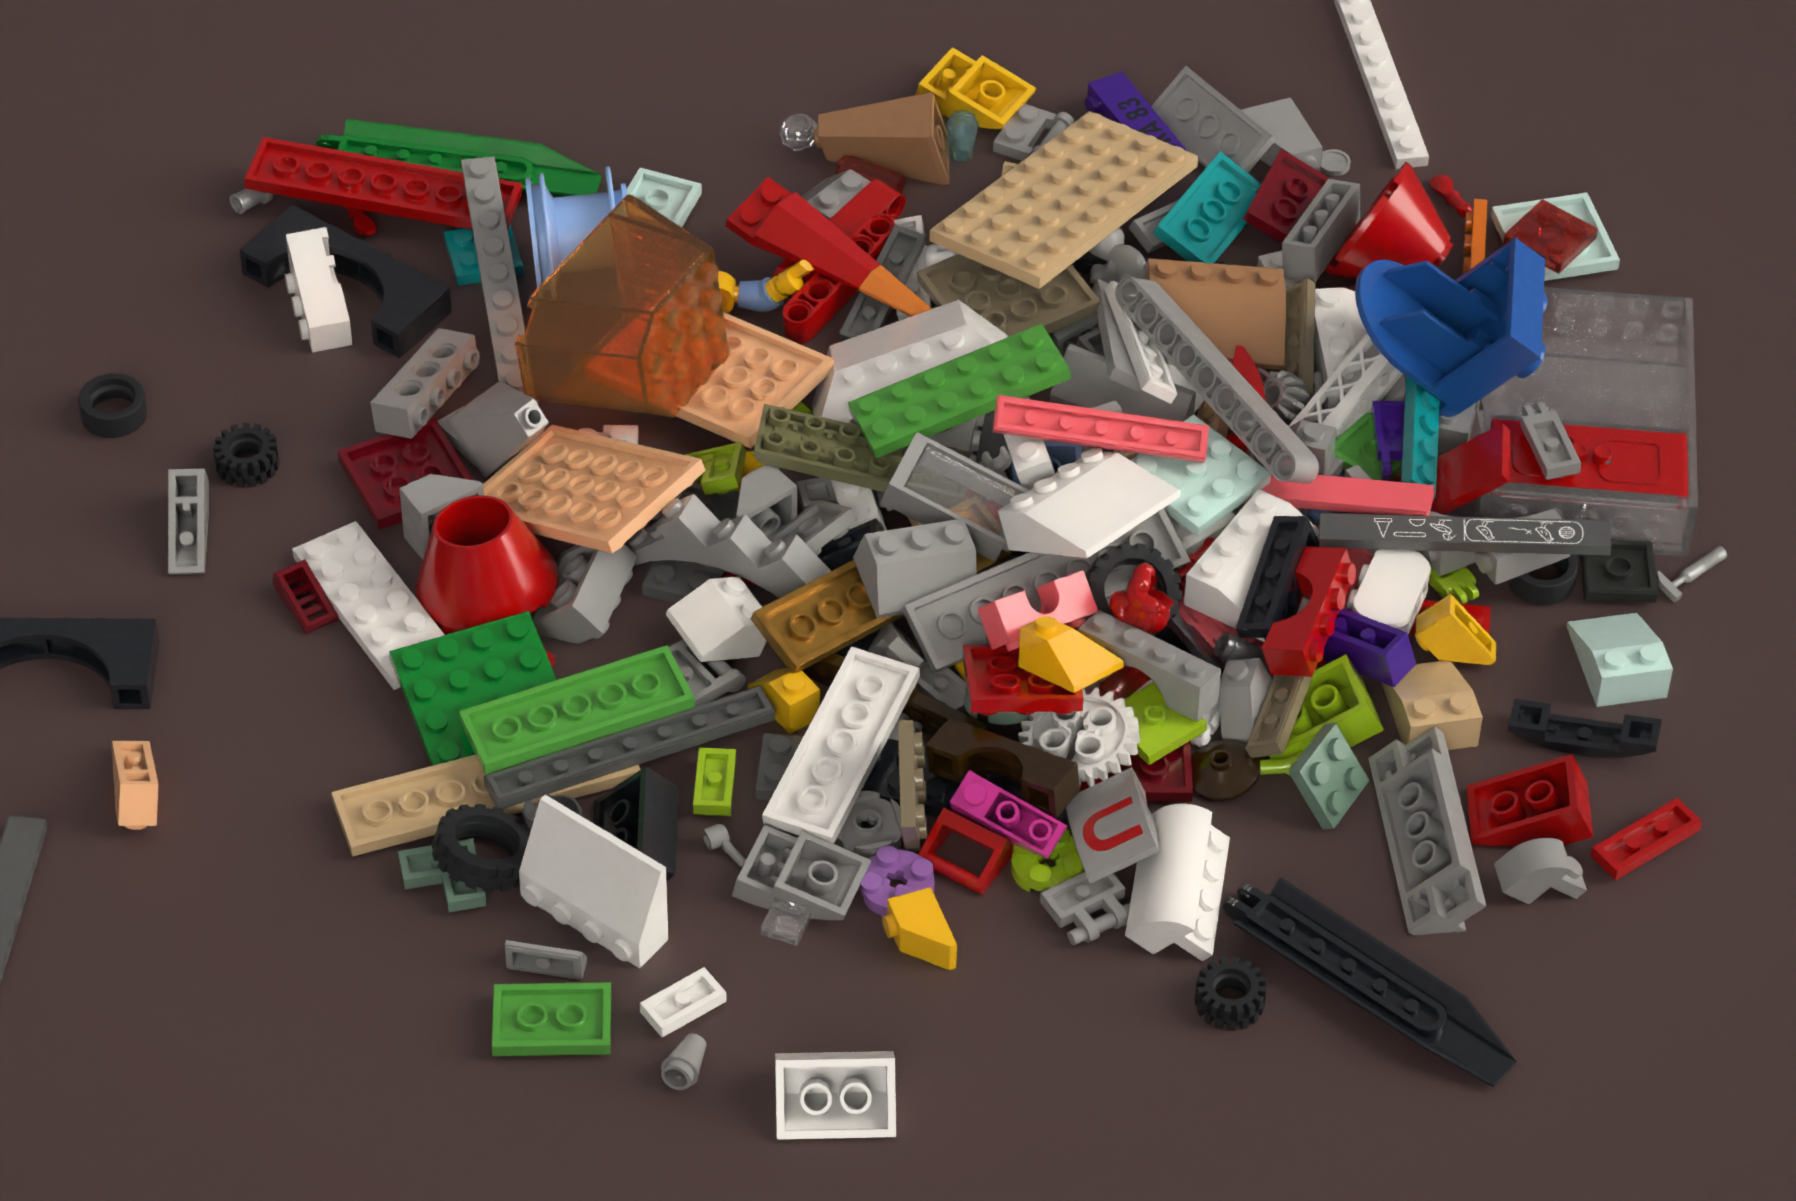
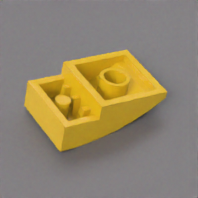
(976, 87)

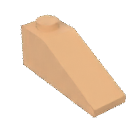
(134, 784)

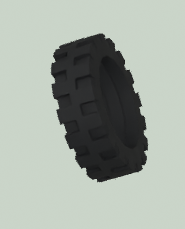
(1133, 555)
(473, 869)

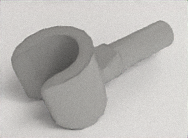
(717, 837)

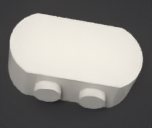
(1392, 588)

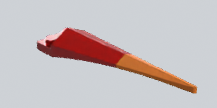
(798, 232)

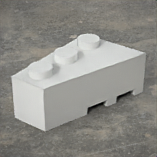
(316, 291)

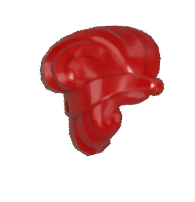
(1141, 603)

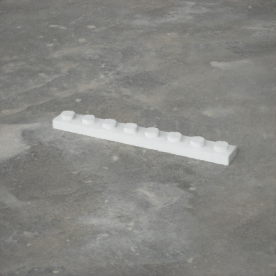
(1382, 83)

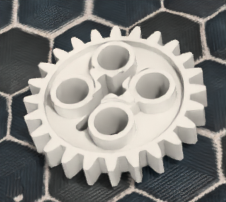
(1100, 740)

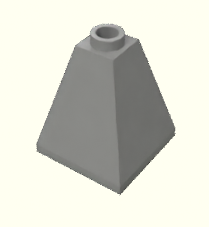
(498, 426)

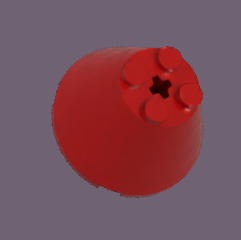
(1395, 228)

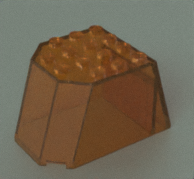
(626, 319)

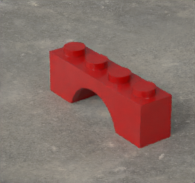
(1299, 642)

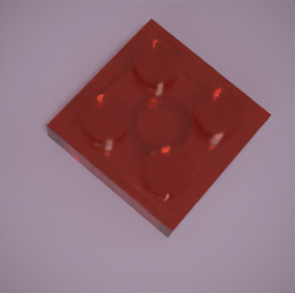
(1553, 234)

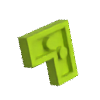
(722, 468)

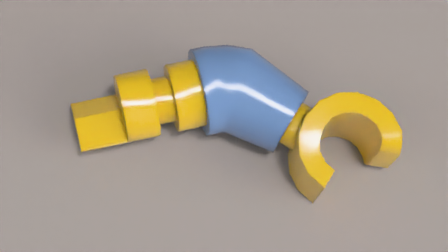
(765, 293)

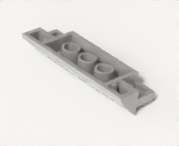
(1427, 834)

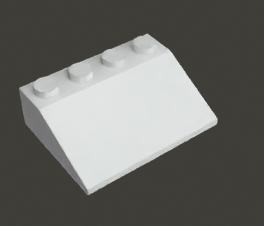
(1337, 334)
(1084, 506)
(1225, 571)
(595, 883)

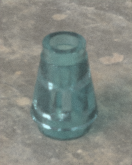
(962, 133)

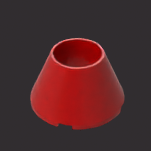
(483, 566)

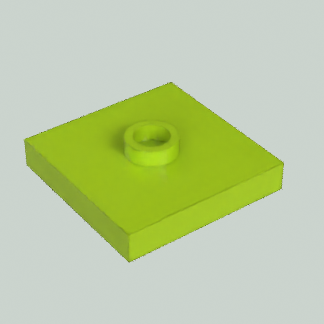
(1159, 726)

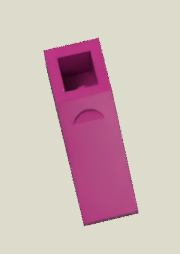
(1006, 815)

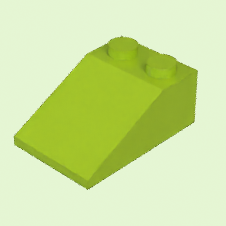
(1337, 697)

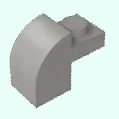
(1536, 867)

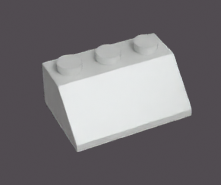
(835, 1095)

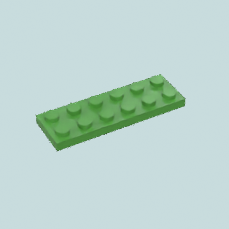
(958, 390)
(576, 709)

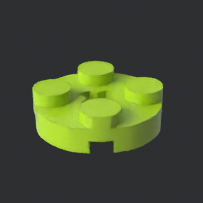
(1041, 877)

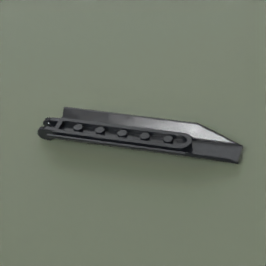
(1372, 977)

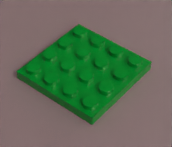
(466, 671)

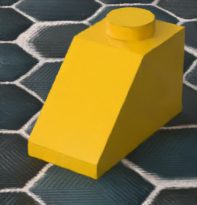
(1454, 634)
(791, 696)
(921, 928)

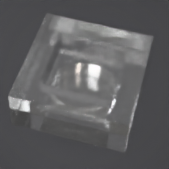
(786, 921)

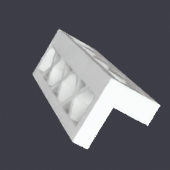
(1359, 395)

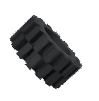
(242, 441)
(1230, 976)

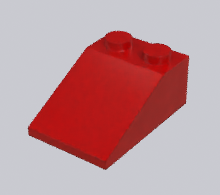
(1531, 805)

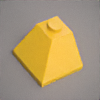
(1063, 655)

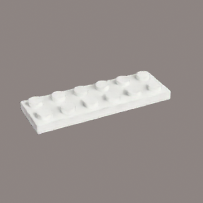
(367, 595)
(841, 745)

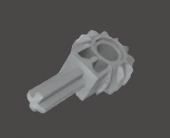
(1284, 393)

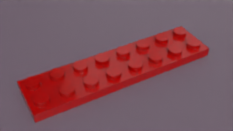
(367, 183)

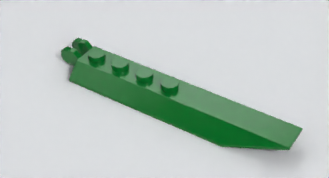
(445, 150)

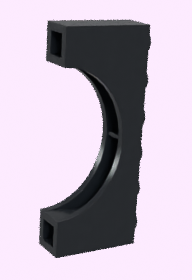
(409, 298)
(115, 649)

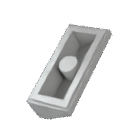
(545, 960)

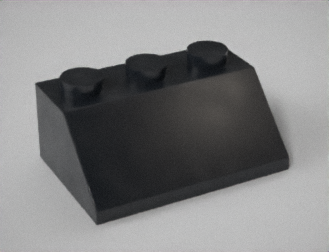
(643, 816)

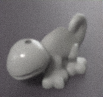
(1121, 260)

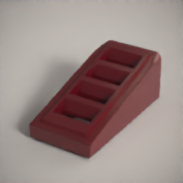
(294, 574)

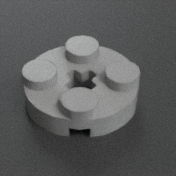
(877, 812)

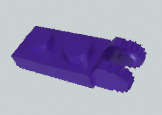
(1388, 433)

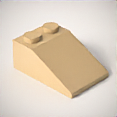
(1435, 697)

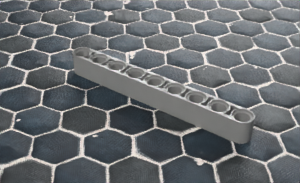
(1217, 381)

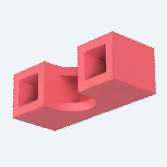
(1063, 599)

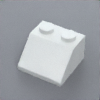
(717, 620)

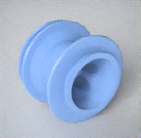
(565, 221)

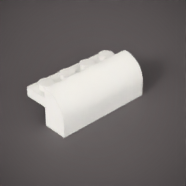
(1181, 885)

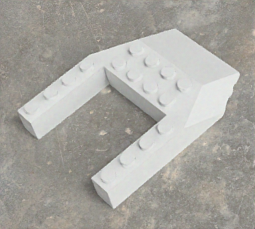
(897, 353)

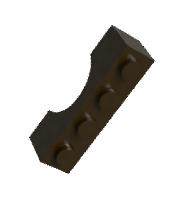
(1046, 779)

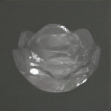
(798, 131)

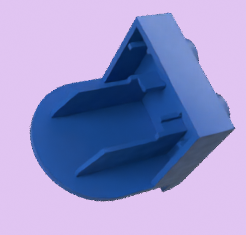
(1458, 333)

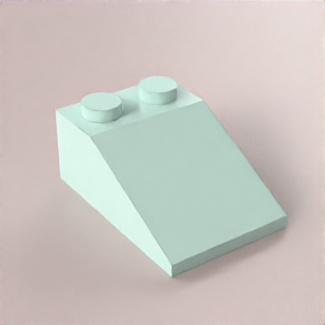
(1621, 659)

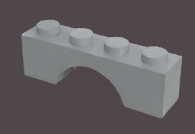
(1184, 680)

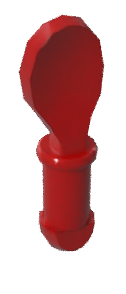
(1443, 186)
(362, 223)

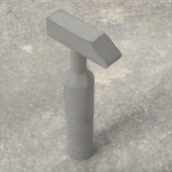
(1690, 573)

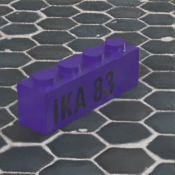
(1121, 102)

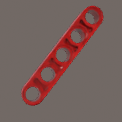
(872, 199)
(823, 296)

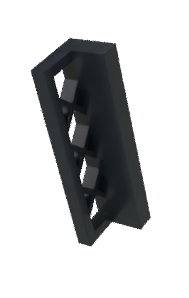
(1274, 587)

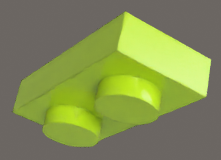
(714, 781)

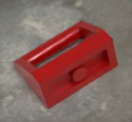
(950, 822)

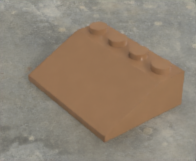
(1230, 305)

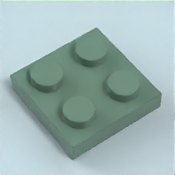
(1329, 776)

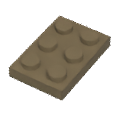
(912, 785)

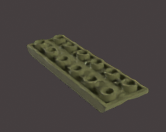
(824, 449)

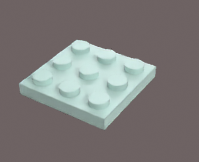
(1596, 258)
(1211, 487)

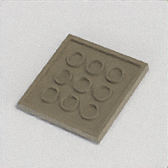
(1006, 300)

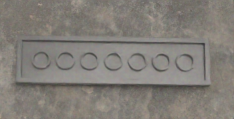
(951, 618)

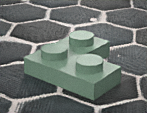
(421, 870)

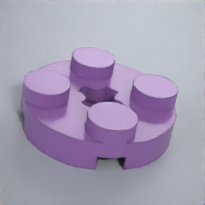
(891, 865)

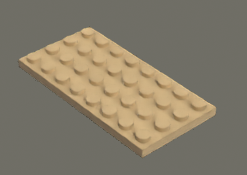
(1063, 199)

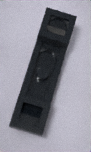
(1584, 736)

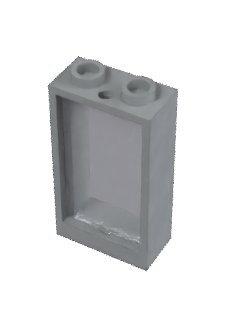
(951, 488)

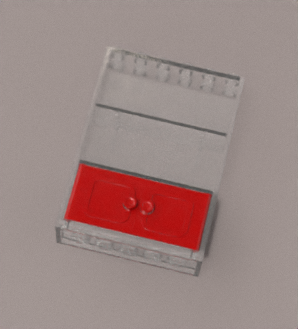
(1626, 397)

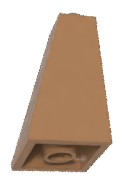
(894, 133)

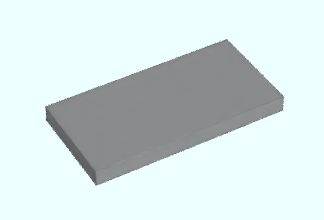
(1210, 122)

